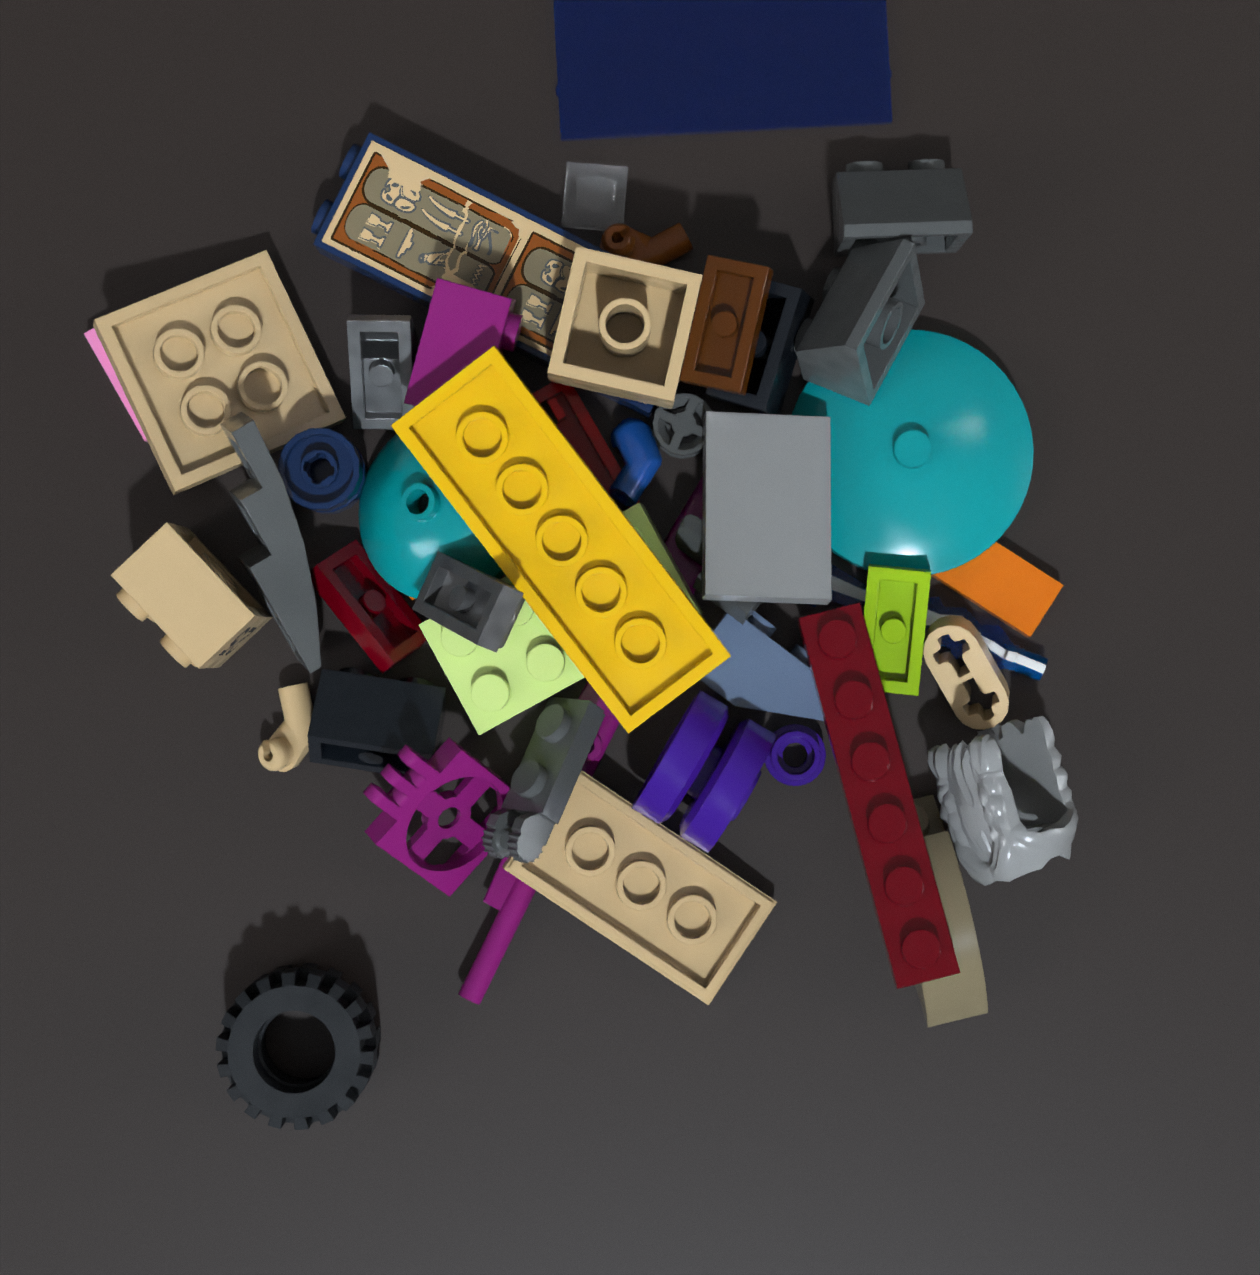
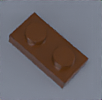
(726, 325)

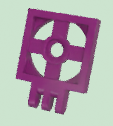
(417, 791)

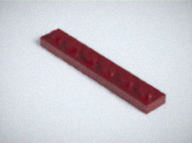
(878, 796)

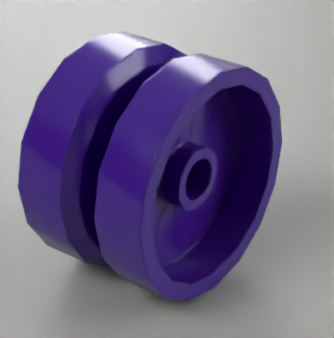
(710, 774)

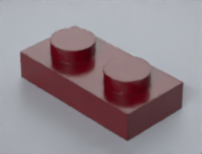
(368, 606)

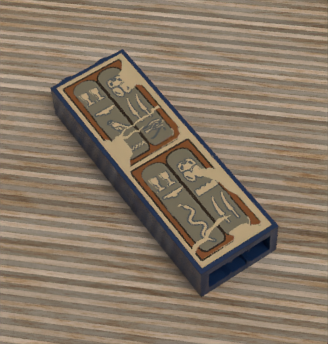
(420, 223)

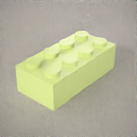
(531, 661)

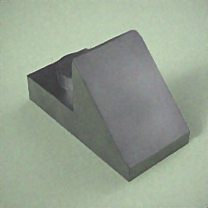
(380, 368)
(469, 602)

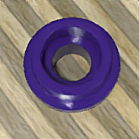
(813, 761)

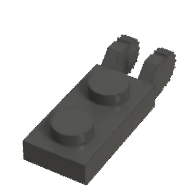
(543, 779)

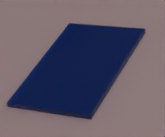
(719, 66)

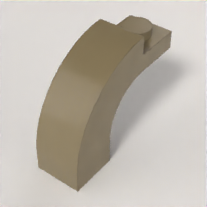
(963, 993)

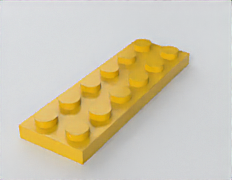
(561, 539)

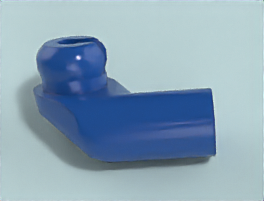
(641, 460)

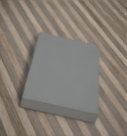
(766, 508)

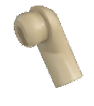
(290, 741)

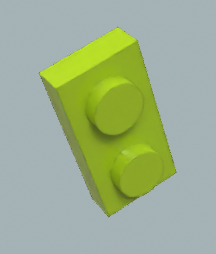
(897, 623)

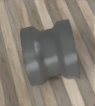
(685, 419)

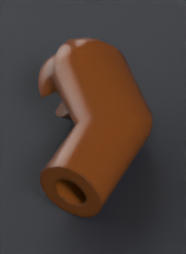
(658, 249)

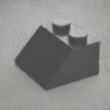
(912, 204)
(862, 320)

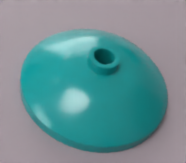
(400, 538)

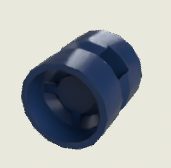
(323, 470)

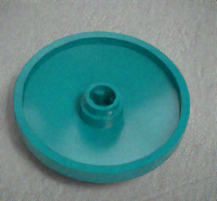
(931, 461)

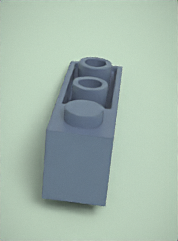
(762, 672)

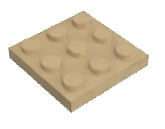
(212, 353)

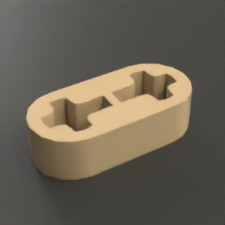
(954, 679)

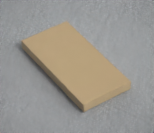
(646, 889)

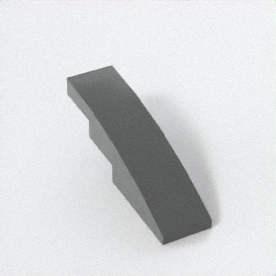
(279, 561)

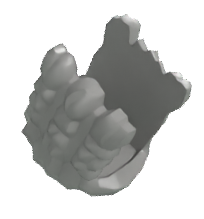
(1005, 800)

